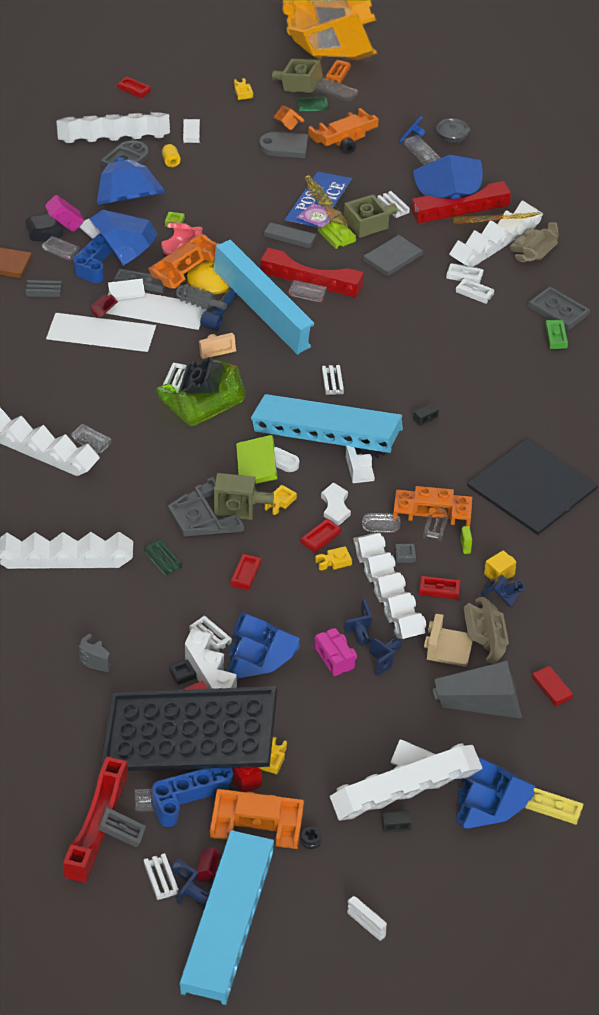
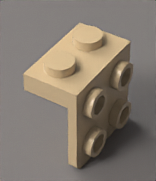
(447, 645)

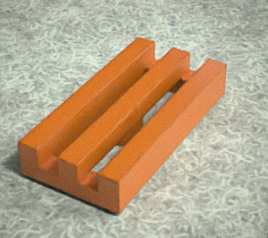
(339, 78)

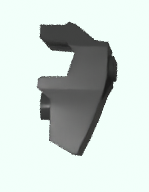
(93, 655)

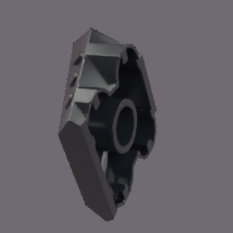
(43, 227)
(202, 377)

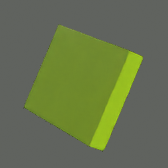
(257, 459)

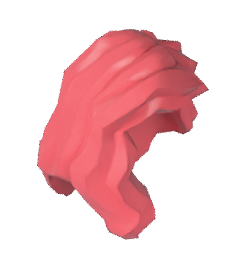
(182, 234)

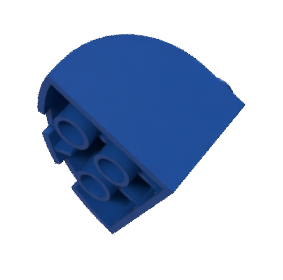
(449, 177)

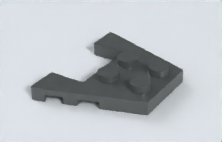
(196, 517)

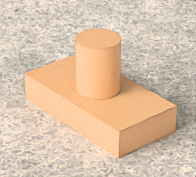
(217, 345)

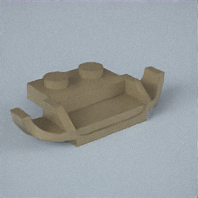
(535, 243)
(487, 628)

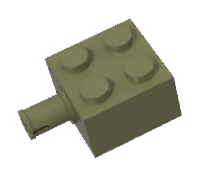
(300, 75)
(368, 215)
(238, 496)

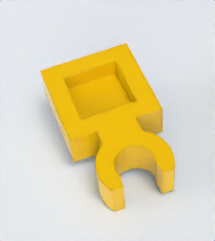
(242, 90)
(282, 498)
(336, 558)
(277, 757)

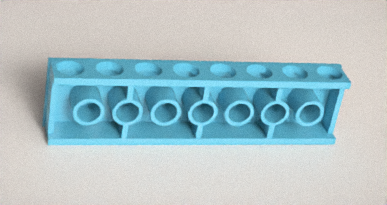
(263, 296)
(325, 420)
(227, 917)

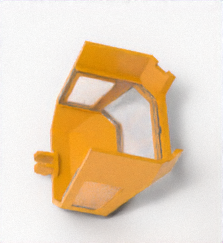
(330, 27)

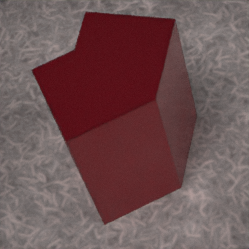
(103, 305)
(204, 873)

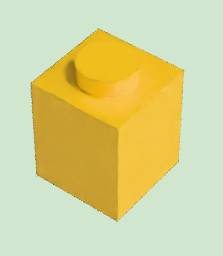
(500, 565)

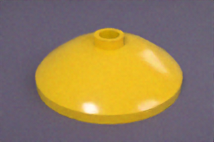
(206, 278)

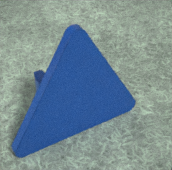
(416, 129)

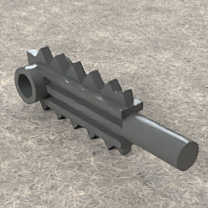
(199, 297)

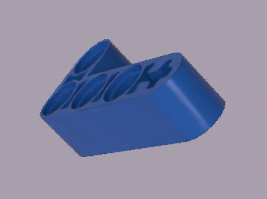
(89, 260)
(193, 790)

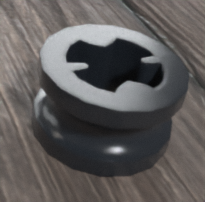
(345, 142)
(311, 844)

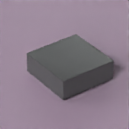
(405, 553)

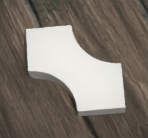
(334, 498)

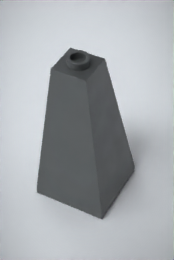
(480, 691)

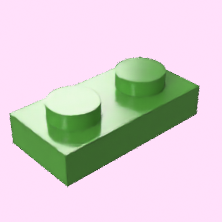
(556, 334)

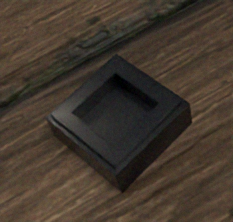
(182, 672)

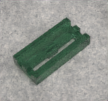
(312, 104)
(164, 565)

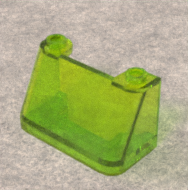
(201, 406)

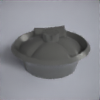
(453, 130)

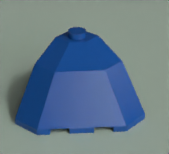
(126, 181)
(124, 234)
(259, 647)
(492, 796)

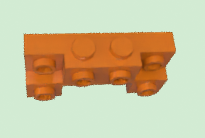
(350, 127)
(172, 267)
(428, 499)
(257, 812)

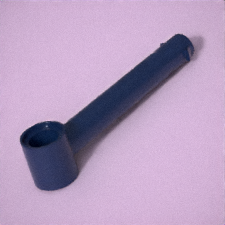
(214, 319)

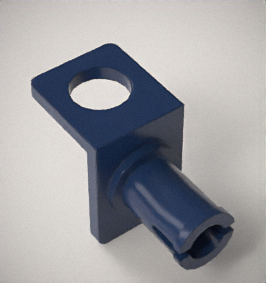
(507, 591)
(360, 624)
(384, 653)
(190, 888)

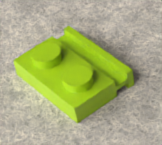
(337, 234)

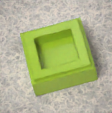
(174, 217)
(466, 540)

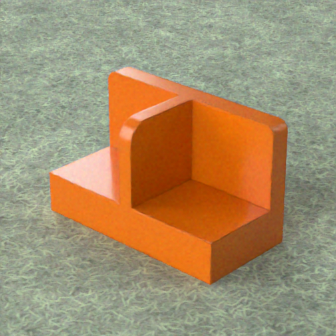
(287, 117)

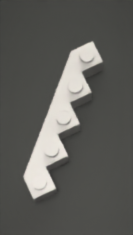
(113, 127)
(494, 236)
(44, 447)
(65, 551)
(389, 586)
(207, 663)
(405, 781)

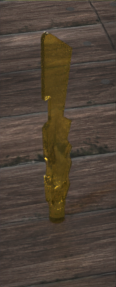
(323, 199)
(471, 219)

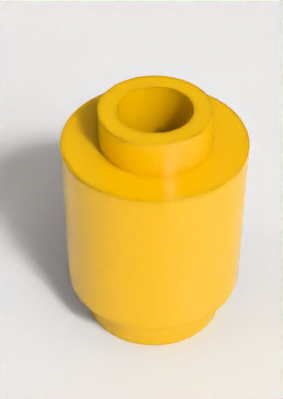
(171, 155)

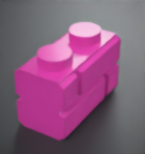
(64, 213)
(335, 652)

